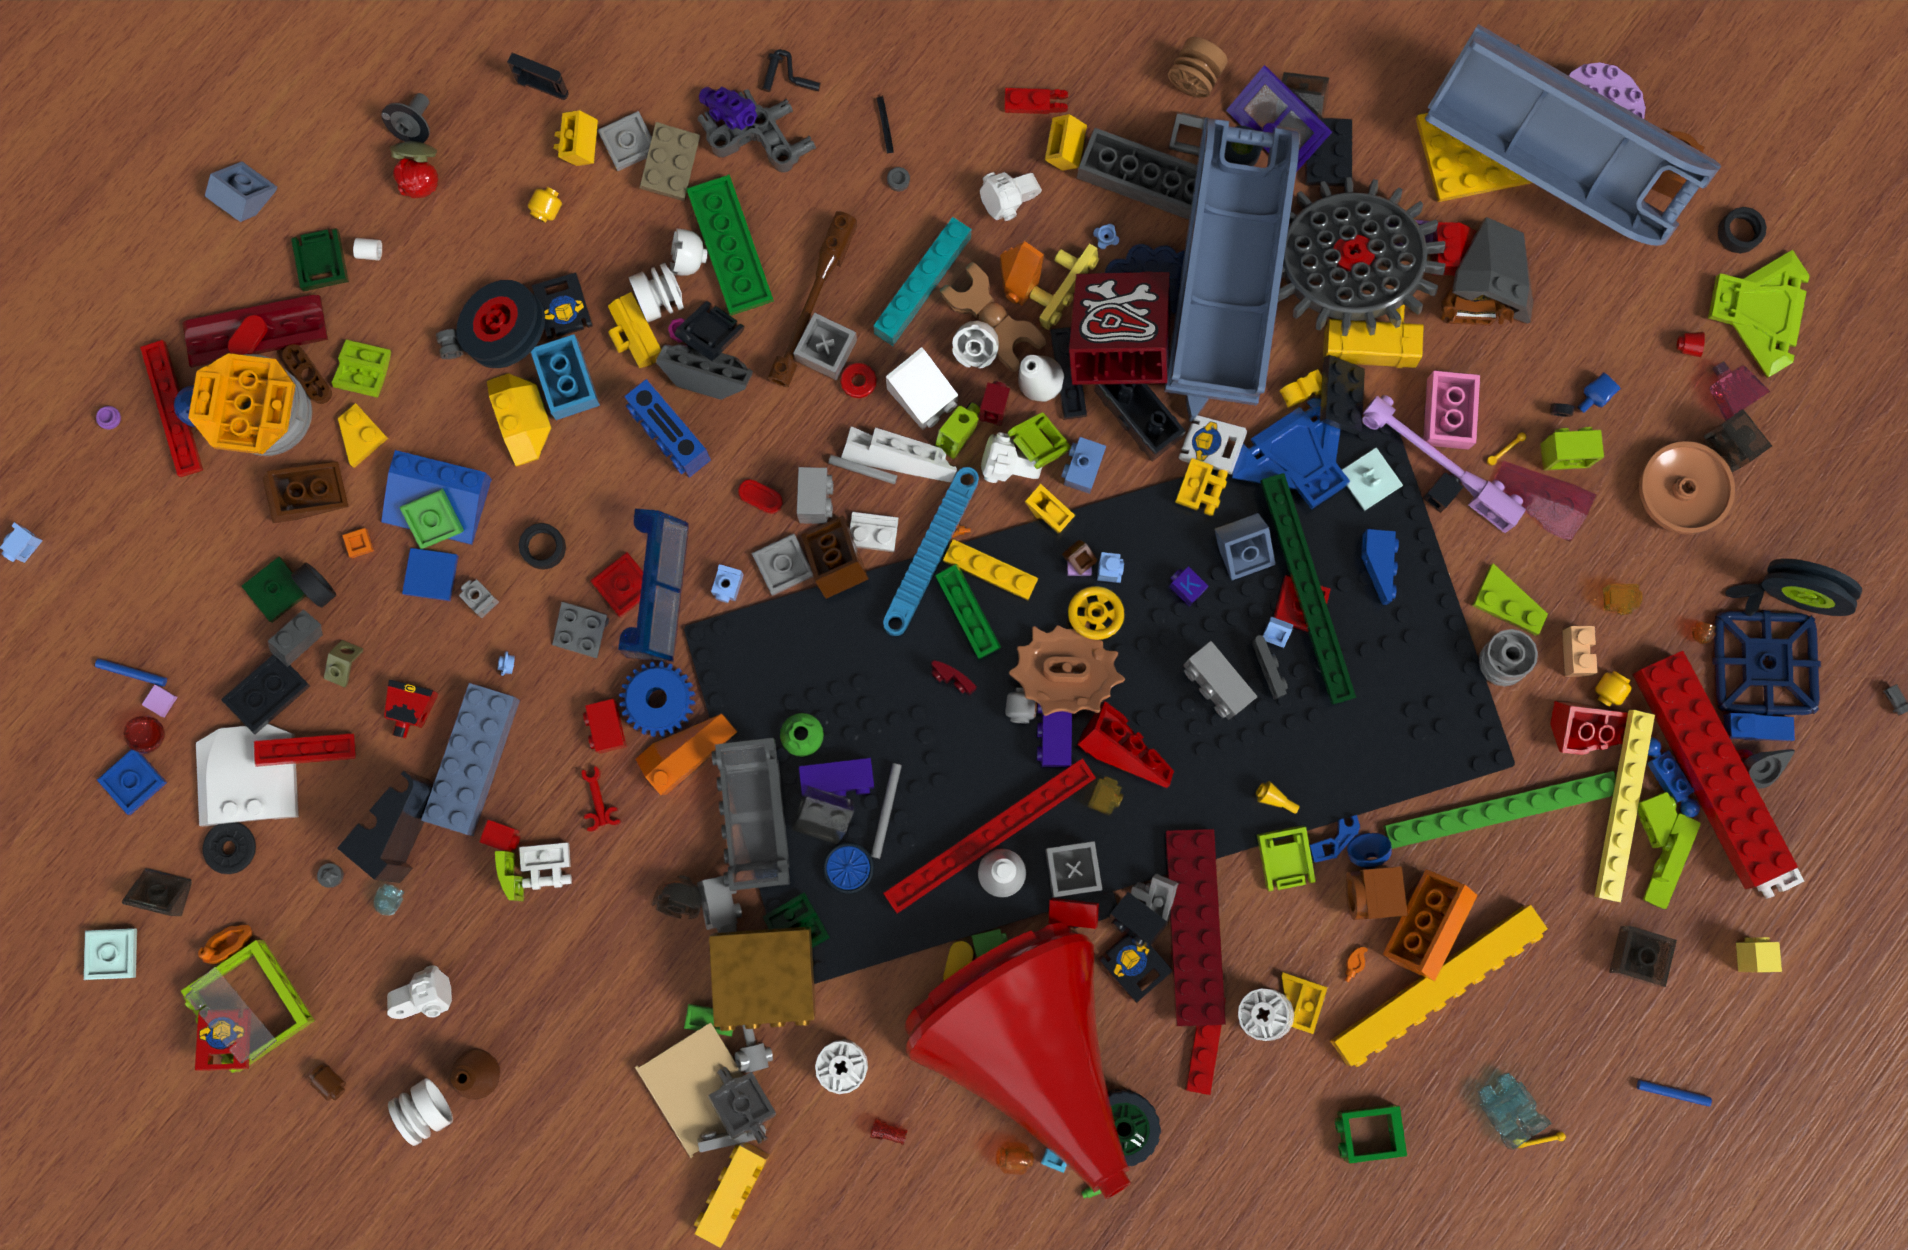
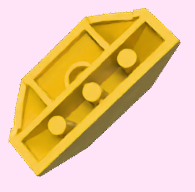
(519, 416)

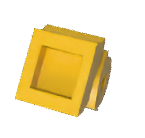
(1302, 389)

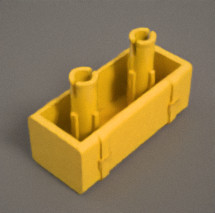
(1388, 346)

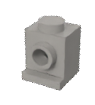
(483, 603)

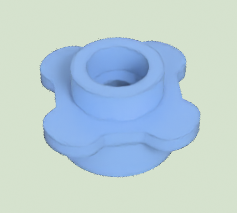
(1109, 230)
(506, 663)

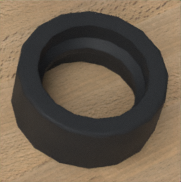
(1749, 215)
(533, 530)
(313, 585)

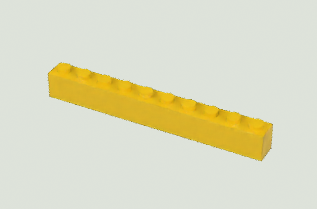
(1425, 995)

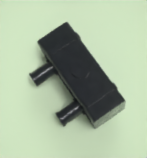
(1142, 416)

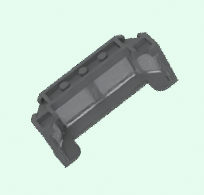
(752, 814)

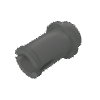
(1897, 699)

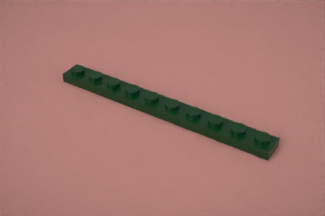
(1308, 589)

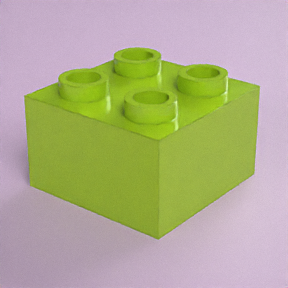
(1572, 449)

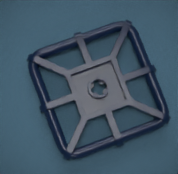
(1756, 674)

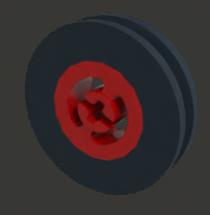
(514, 335)

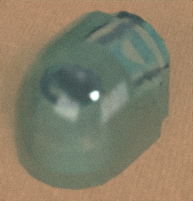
(387, 899)

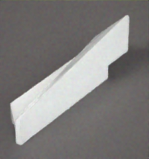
(897, 454)

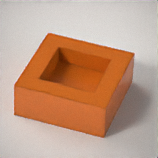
(358, 543)

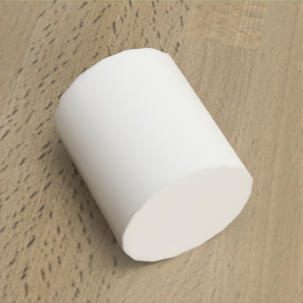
(367, 249)

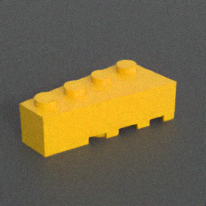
(731, 1194)

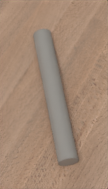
(862, 469)

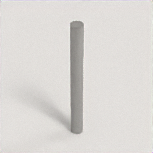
(886, 810)

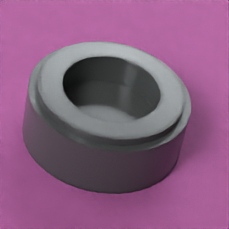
(898, 179)

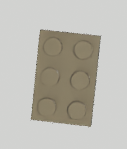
(669, 161)

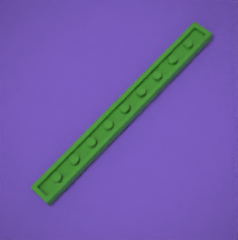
(1500, 810)

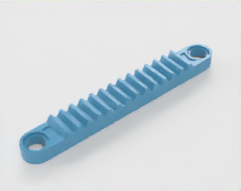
(930, 551)

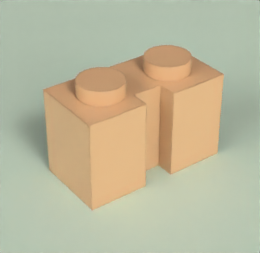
(1576, 648)

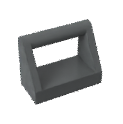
(1190, 120)

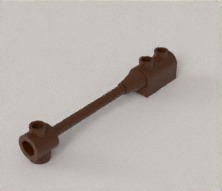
(831, 254)

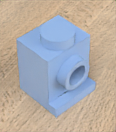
(19, 544)
(1110, 567)
(730, 593)

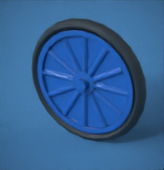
(848, 868)

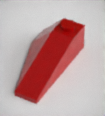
(1115, 743)

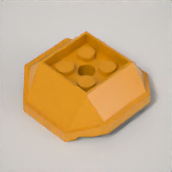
(224, 389)

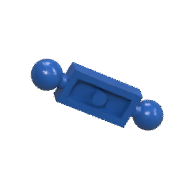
(1672, 778)

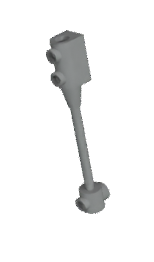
(722, 914)

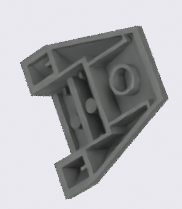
(1497, 268)

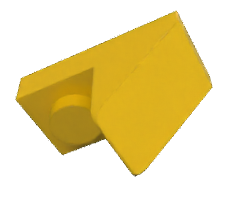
(1049, 508)

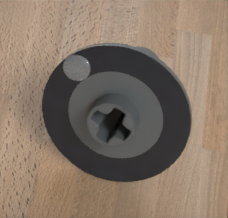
(407, 121)

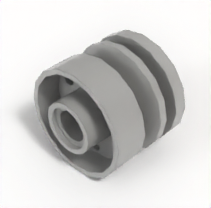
(1508, 657)

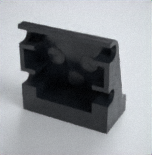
(386, 847)

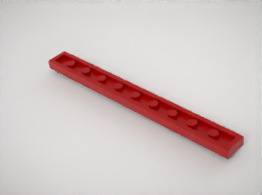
(989, 836)

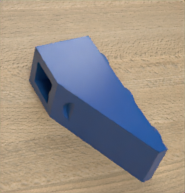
(1378, 557)

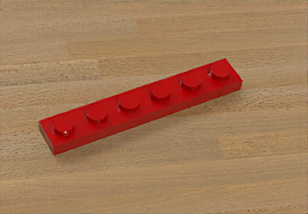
(165, 391)

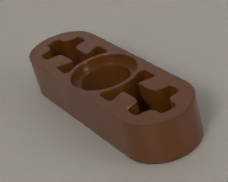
(316, 378)

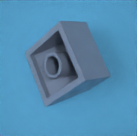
(239, 190)
(1245, 546)

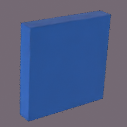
(430, 574)
(131, 781)

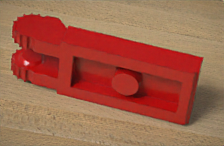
(1034, 101)

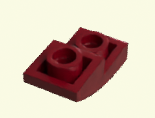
(947, 673)

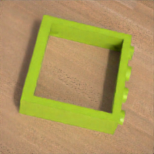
(279, 981)

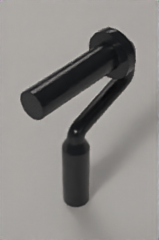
(772, 67)

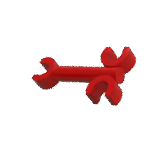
(602, 817)

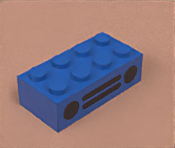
(669, 430)

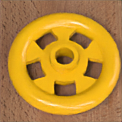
(1103, 596)

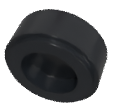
(1561, 410)

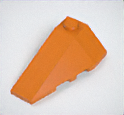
(1020, 271)
(677, 756)

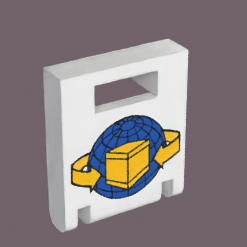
(1208, 441)

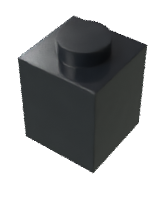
(1443, 491)

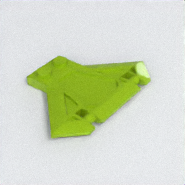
(1764, 309)

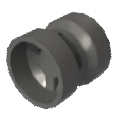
(449, 344)

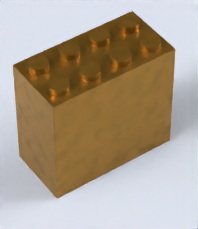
(762, 978)

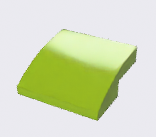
(361, 368)
(509, 882)

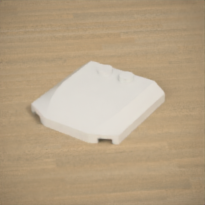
(232, 785)

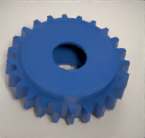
(675, 707)

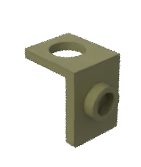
(339, 664)

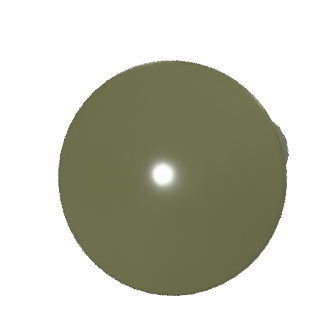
(417, 150)

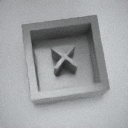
(825, 346)
(813, 495)
(1073, 869)

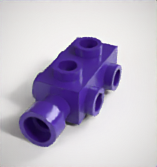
(729, 106)

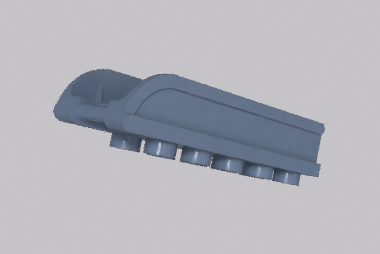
(1565, 137)
(1232, 266)

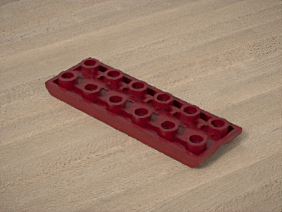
(288, 323)

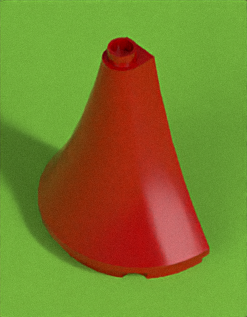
(1028, 1043)

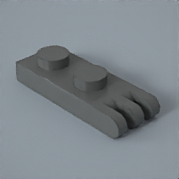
(1269, 664)

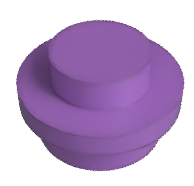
(108, 417)

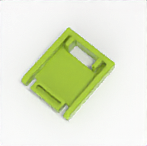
(1035, 444)
(1286, 861)

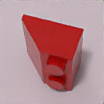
(1457, 240)

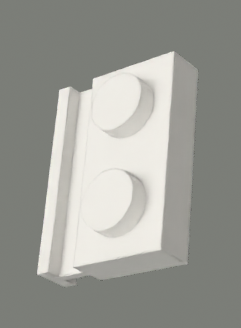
(874, 531)

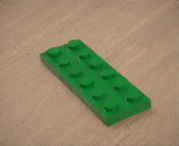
(730, 245)

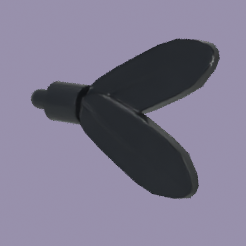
(1755, 594)

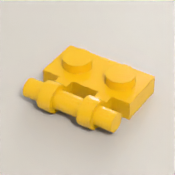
(1194, 485)

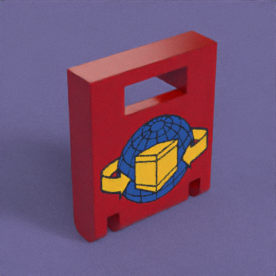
(210, 1044)

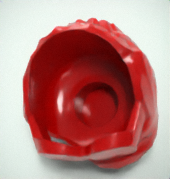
(415, 178)

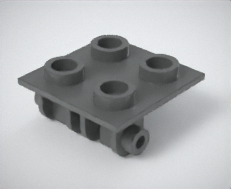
(580, 629)

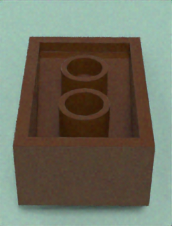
(304, 491)
(834, 557)

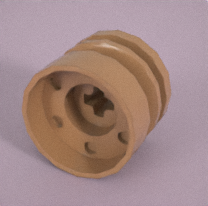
(1197, 67)

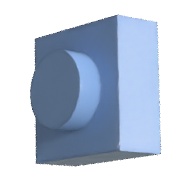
(1277, 632)

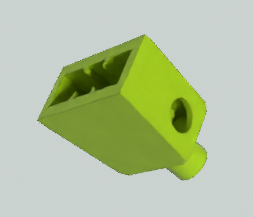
(958, 429)

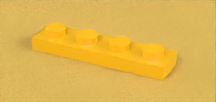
(990, 569)

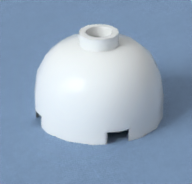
(687, 253)
(975, 344)

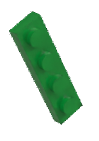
(968, 611)

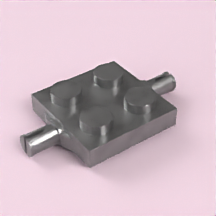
(742, 1105)

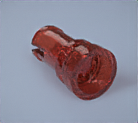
(882, 1130)

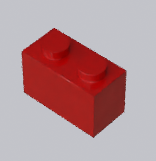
(604, 726)

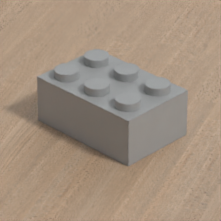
(1219, 681)

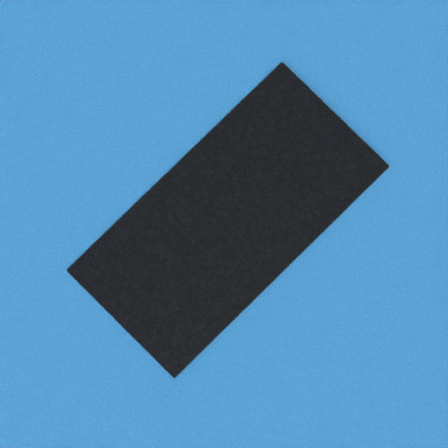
(1412, 729)

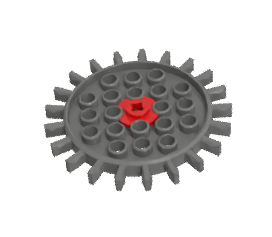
(1356, 255)

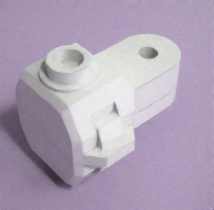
(1005, 194)
(1003, 460)
(426, 993)

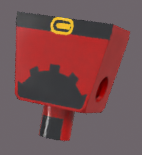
(408, 706)

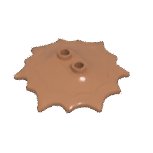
(1066, 671)

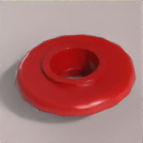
(854, 370)

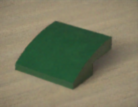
(798, 913)

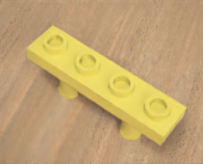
(1065, 294)

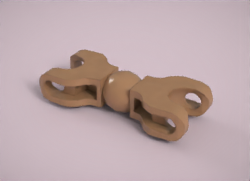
(982, 306)

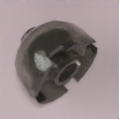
(678, 897)

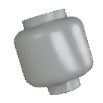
(1020, 708)

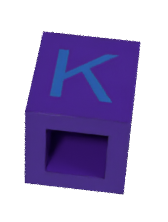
(1187, 585)

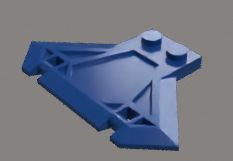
(1300, 451)

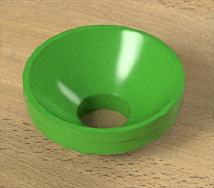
(801, 747)

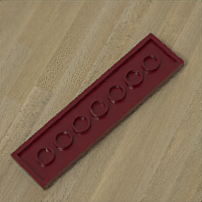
(1195, 928)

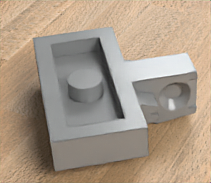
(1157, 895)

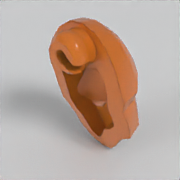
(225, 944)

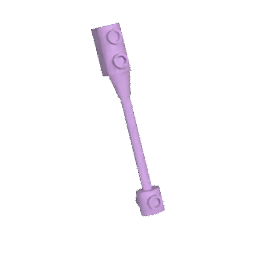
(1488, 496)

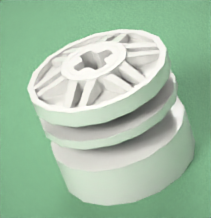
(656, 292)
(1279, 1019)
(855, 1061)
(417, 1113)

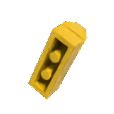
(632, 322)

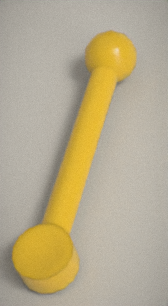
(1492, 460)
(1560, 1136)

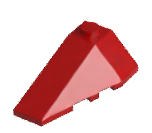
(1586, 727)

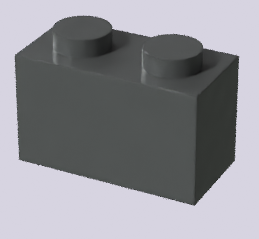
(295, 638)

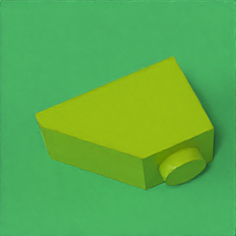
(1657, 818)

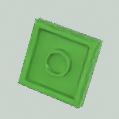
(431, 518)

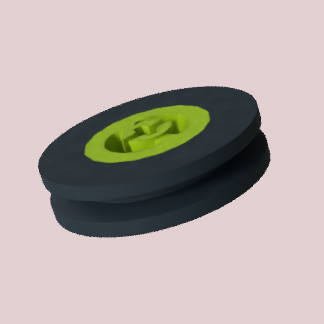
(1812, 587)

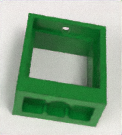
(1395, 1128)

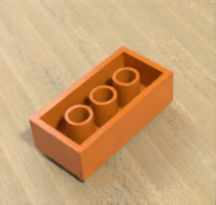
(1431, 926)

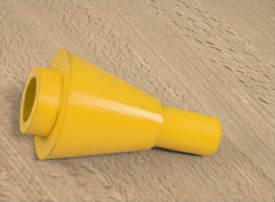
(1271, 795)

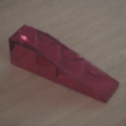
(1551, 501)

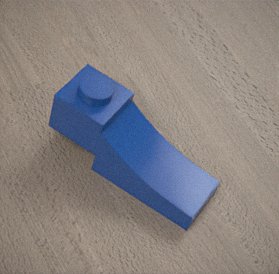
(1759, 727)

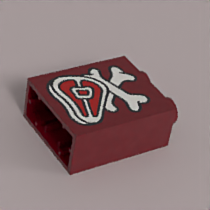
(1120, 328)

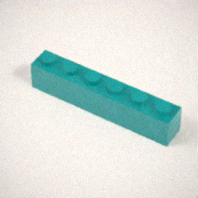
(922, 281)

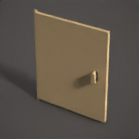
(684, 1079)

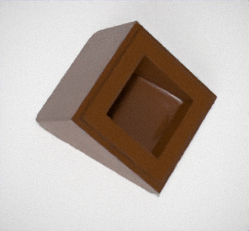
(1080, 557)

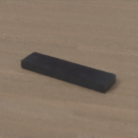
(1071, 395)

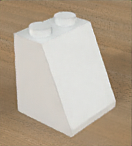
(921, 389)

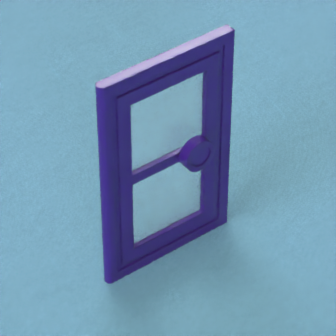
(1270, 104)

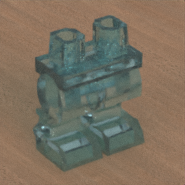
(1509, 1105)

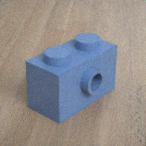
(1084, 465)

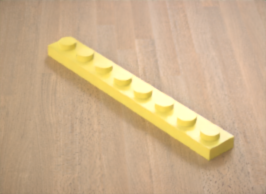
(1624, 805)

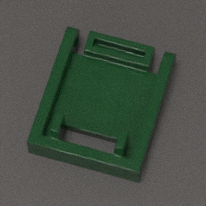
(317, 257)

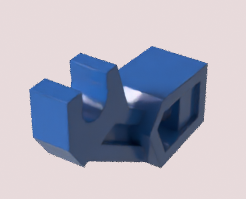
(1343, 837)

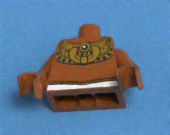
(1478, 311)

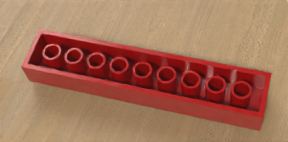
(1715, 771)

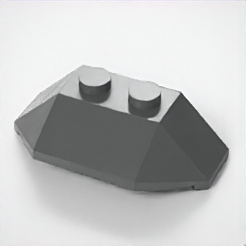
(699, 374)

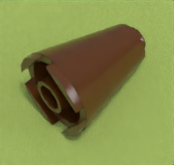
(475, 1074)

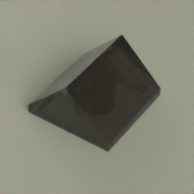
(159, 893)

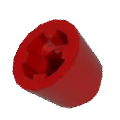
(1691, 343)

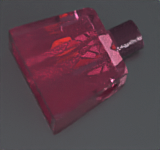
(1736, 389)

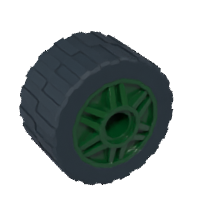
(1142, 1124)

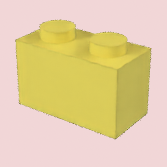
(1758, 955)

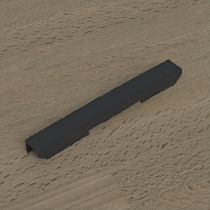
(885, 124)

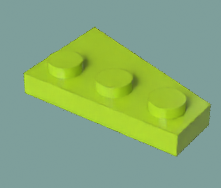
(1508, 602)

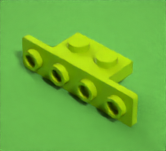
(1671, 861)

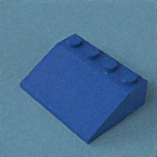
(418, 476)

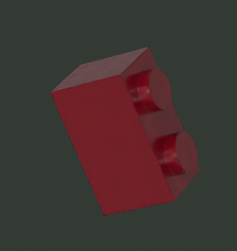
(994, 403)

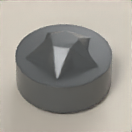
(330, 875)

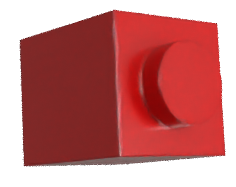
(500, 836)

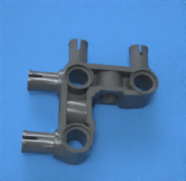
(766, 133)

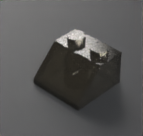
(823, 815)

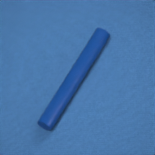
(130, 672)
(1674, 1093)

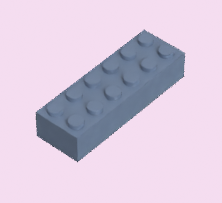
(470, 759)

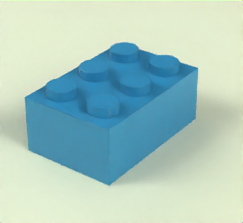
(565, 377)

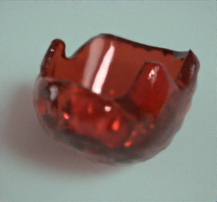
(144, 734)

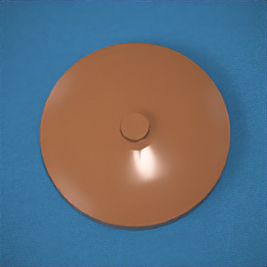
(1687, 487)

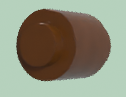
(327, 1082)

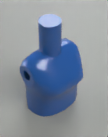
(1599, 392)

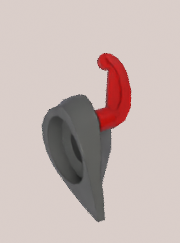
(1765, 766)

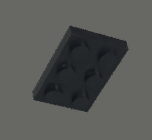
(1334, 157)
(1342, 394)
(265, 693)

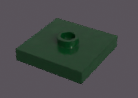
(274, 590)

